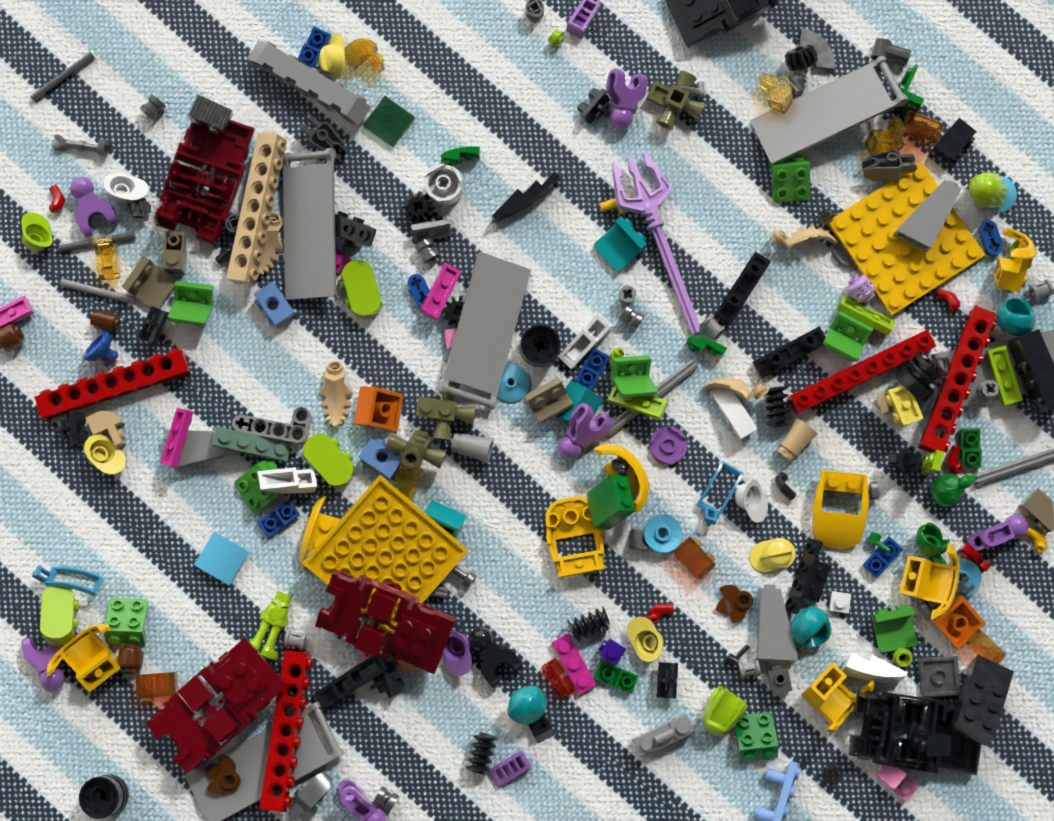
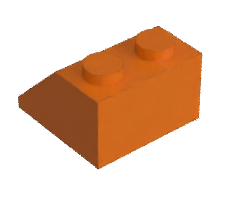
(378, 408)

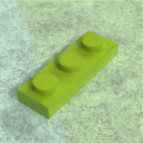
(866, 315)
(1004, 375)
(649, 406)
(931, 463)

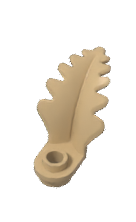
(801, 236)
(272, 244)
(737, 387)
(335, 394)

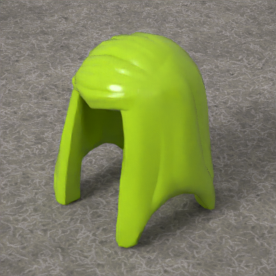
(988, 190)
(723, 711)

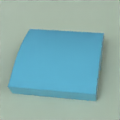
(221, 558)

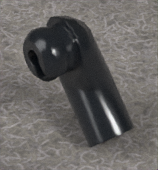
(224, 255)
(621, 466)
(783, 487)

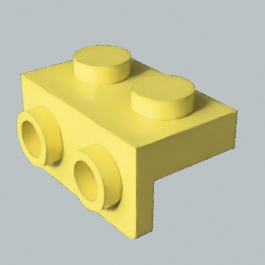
(904, 406)

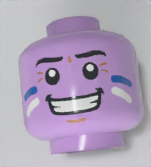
(861, 289)

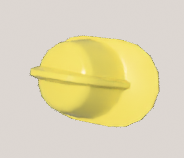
(333, 57)
(104, 454)
(772, 555)
(645, 639)

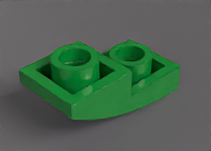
(454, 156)
(698, 344)
(970, 447)
(615, 677)

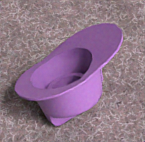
(457, 654)

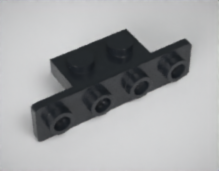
(354, 229)
(809, 578)

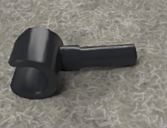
(732, 659)

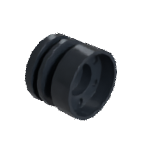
(550, 341)
(924, 372)
(93, 794)

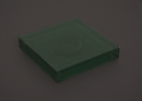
(389, 121)

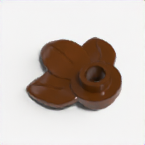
(731, 603)
(220, 775)

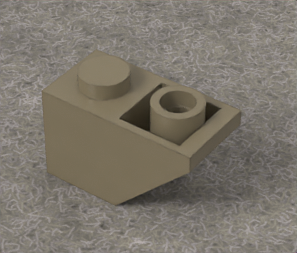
(175, 252)
(1039, 509)

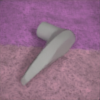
(698, 91)

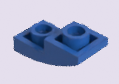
(311, 49)
(592, 368)
(278, 518)
(880, 559)

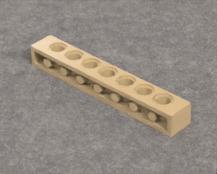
(256, 209)

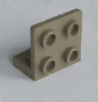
(149, 283)

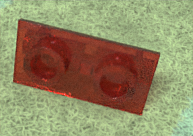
(561, 686)

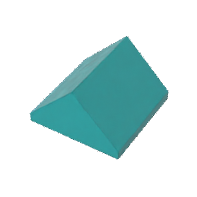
(578, 395)

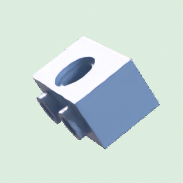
(272, 294)
(370, 455)

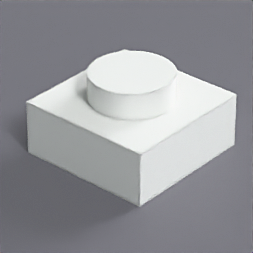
(839, 602)

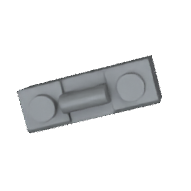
(663, 735)

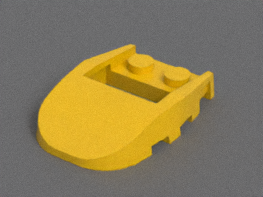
(571, 519)
(835, 528)

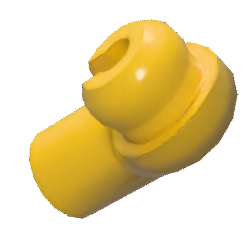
(611, 204)
(1038, 539)

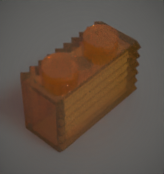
(922, 127)
(694, 558)
(156, 685)

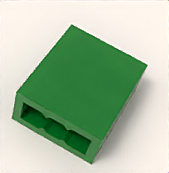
(610, 502)

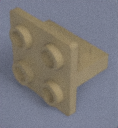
(549, 400)

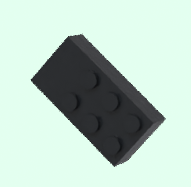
(1035, 368)
(981, 700)

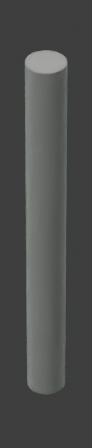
(97, 291)

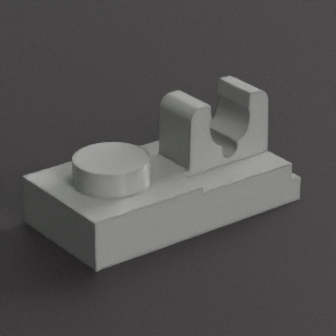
(431, 230)

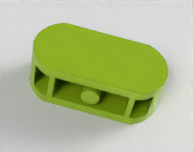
(361, 289)
(329, 459)
(58, 615)

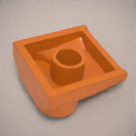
(959, 622)

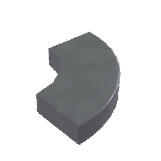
(824, 52)

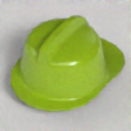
(36, 232)

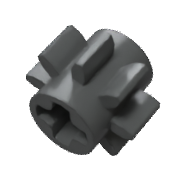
(139, 208)

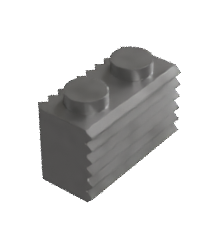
(210, 115)

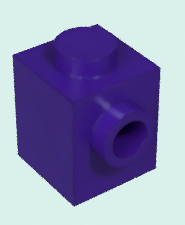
(611, 651)

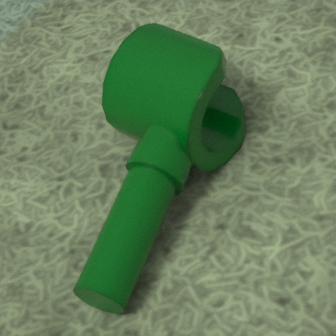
(875, 539)

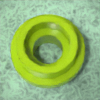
(556, 38)
(907, 659)

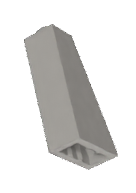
(928, 219)
(199, 449)
(773, 627)

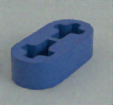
(994, 236)
(424, 288)

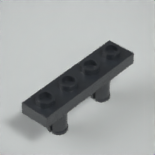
(742, 288)
(789, 352)

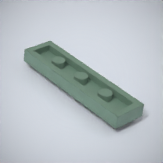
(250, 444)

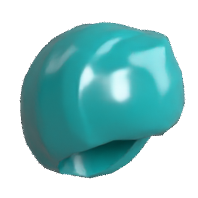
(1016, 317)
(811, 627)
(527, 705)

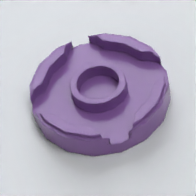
(668, 445)

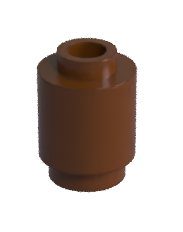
(105, 321)

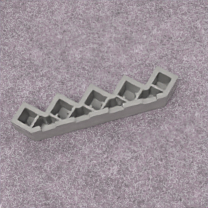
(309, 82)

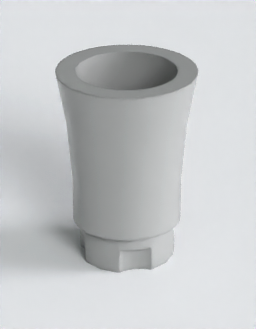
(473, 446)

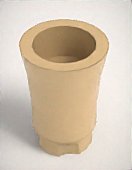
(796, 440)

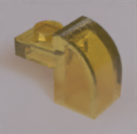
(361, 50)
(780, 90)
(888, 139)
(107, 258)
(408, 480)

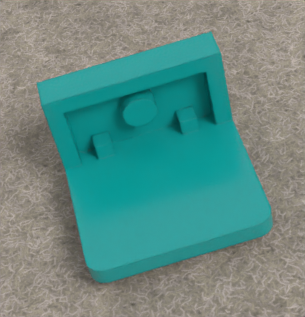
(620, 244)

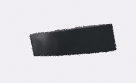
(520, 201)
(350, 681)

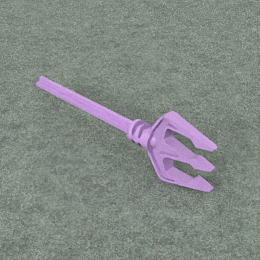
(647, 205)

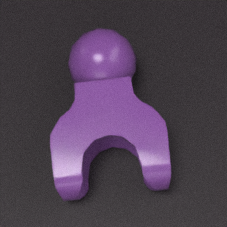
(624, 97)
(90, 205)
(583, 431)
(1013, 527)
(41, 660)
(359, 803)

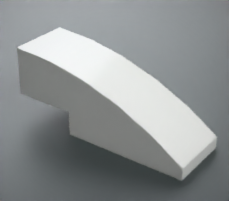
(585, 340)
(733, 412)
(287, 481)
(872, 669)

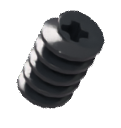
(776, 407)
(589, 624)
(481, 753)

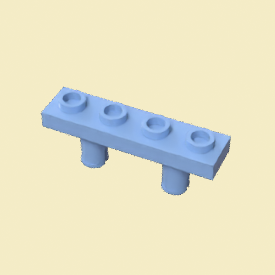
(786, 780)

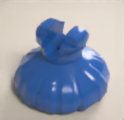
(100, 349)

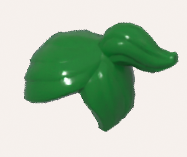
(949, 488)
(931, 542)

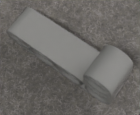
(271, 426)

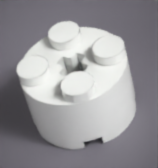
(450, 176)

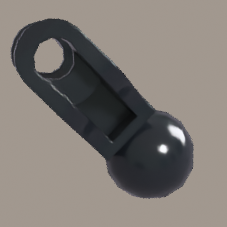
(492, 654)

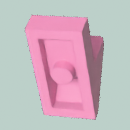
(897, 781)

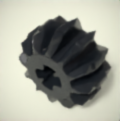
(801, 58)
(421, 200)
(452, 310)

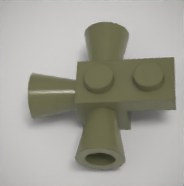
(675, 100)
(445, 412)
(416, 450)

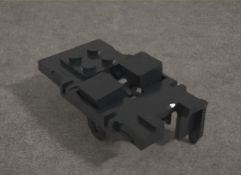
(707, 17)
(879, 744)

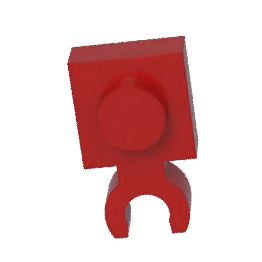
(969, 553)

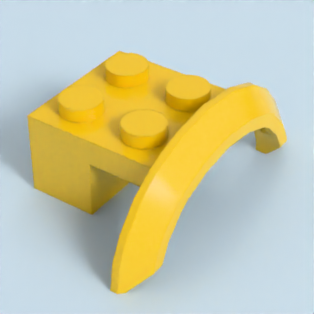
(1011, 273)
(636, 473)
(317, 528)
(932, 581)
(87, 657)
(832, 697)

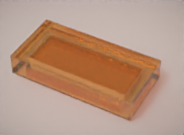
(985, 647)

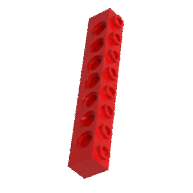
(977, 317)
(861, 372)
(46, 399)
(269, 800)

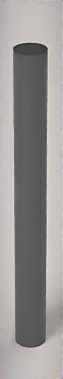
(62, 76)
(88, 243)

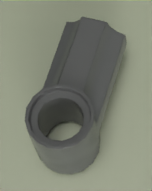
(891, 52)

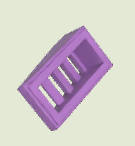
(577, 27)
(524, 760)

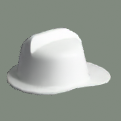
(124, 187)
(752, 499)

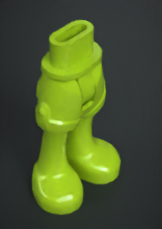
(277, 616)

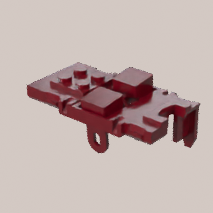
(220, 151)
(419, 630)
(243, 680)

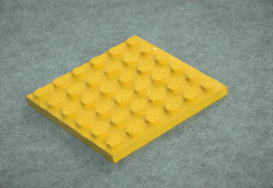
(893, 265)
(388, 541)

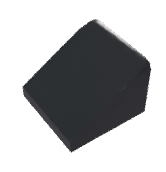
(637, 540)
(541, 729)

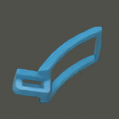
(708, 510)
(48, 581)

